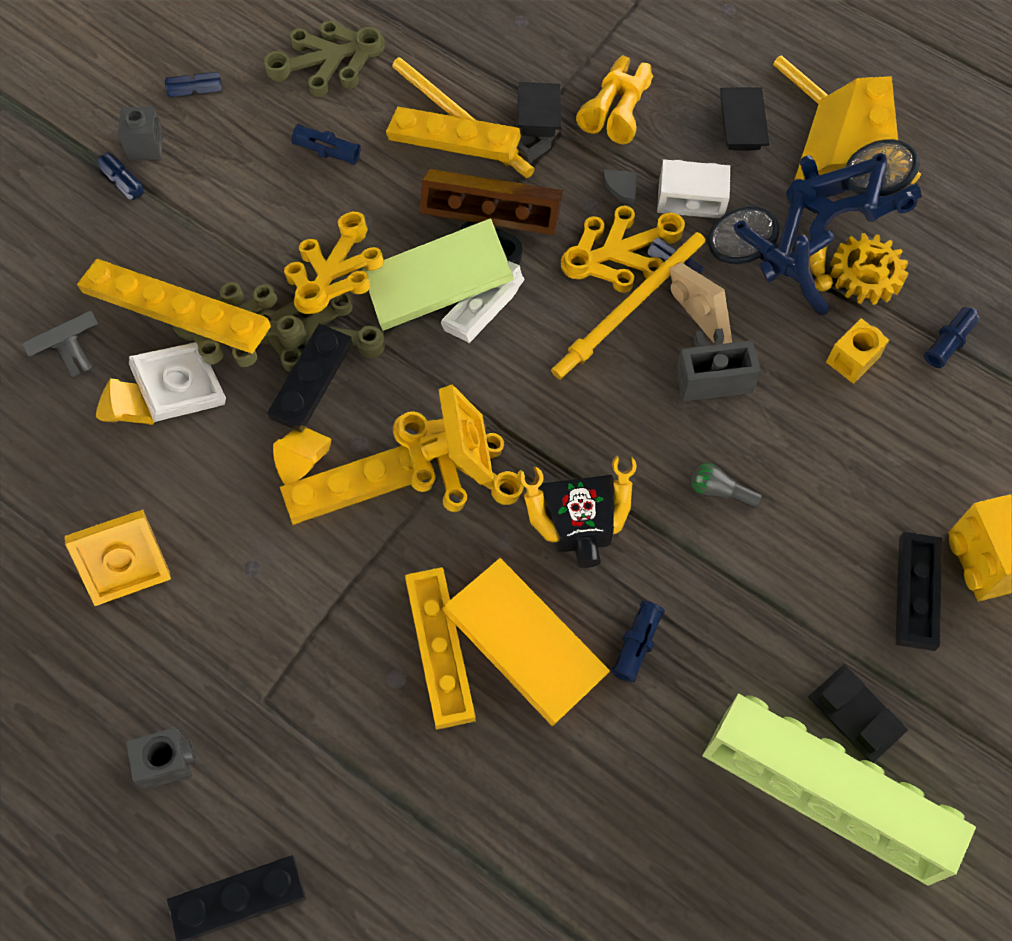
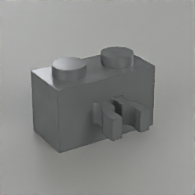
(717, 369)

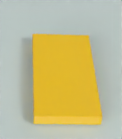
(526, 641)

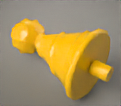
(817, 265)

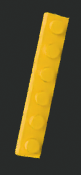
(175, 305)

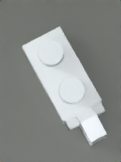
(476, 312)

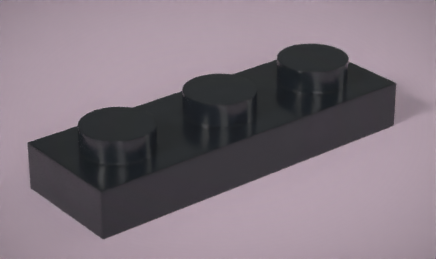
(310, 378)
(919, 591)
(236, 899)

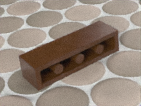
(483, 198)

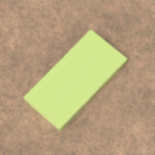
(438, 274)

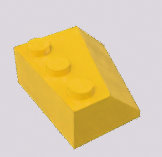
(849, 120)

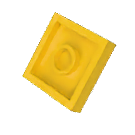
(462, 438)
(117, 557)

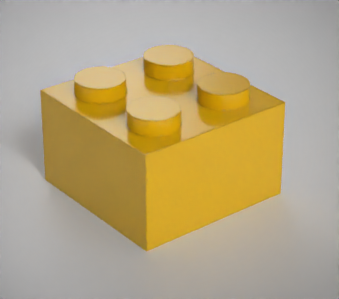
(985, 547)

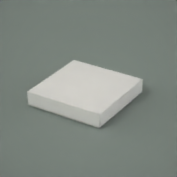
(176, 381)

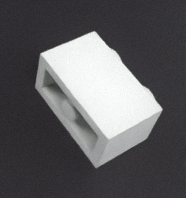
(693, 188)

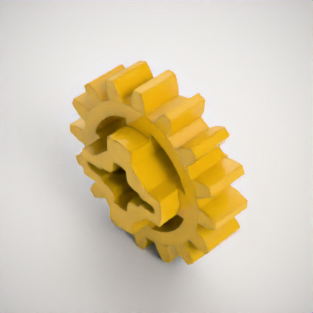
(869, 269)

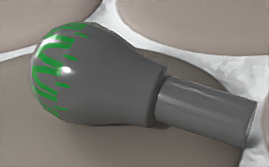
(713, 482)

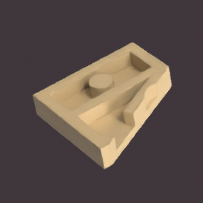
(702, 300)

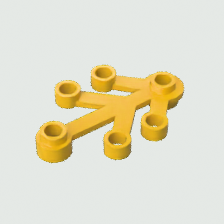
(618, 249)
(315, 295)
(447, 466)

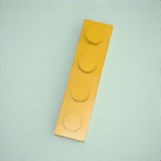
(454, 134)
(349, 484)
(439, 649)

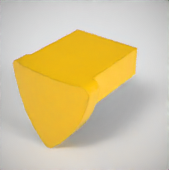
(123, 403)
(298, 453)

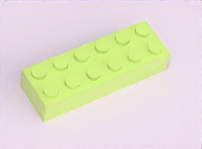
(840, 791)

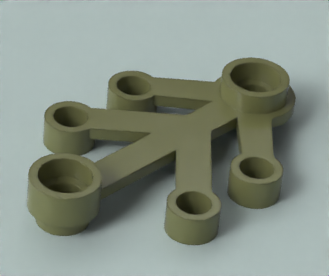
(362, 44)
(287, 329)
(367, 349)

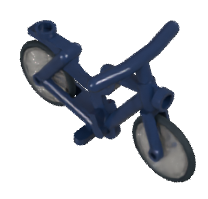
(871, 172)

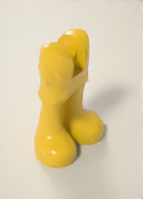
(621, 122)

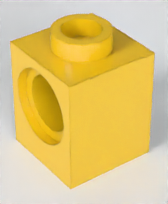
(851, 361)

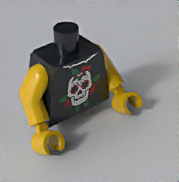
(580, 512)

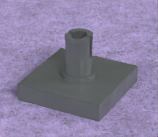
(64, 340)

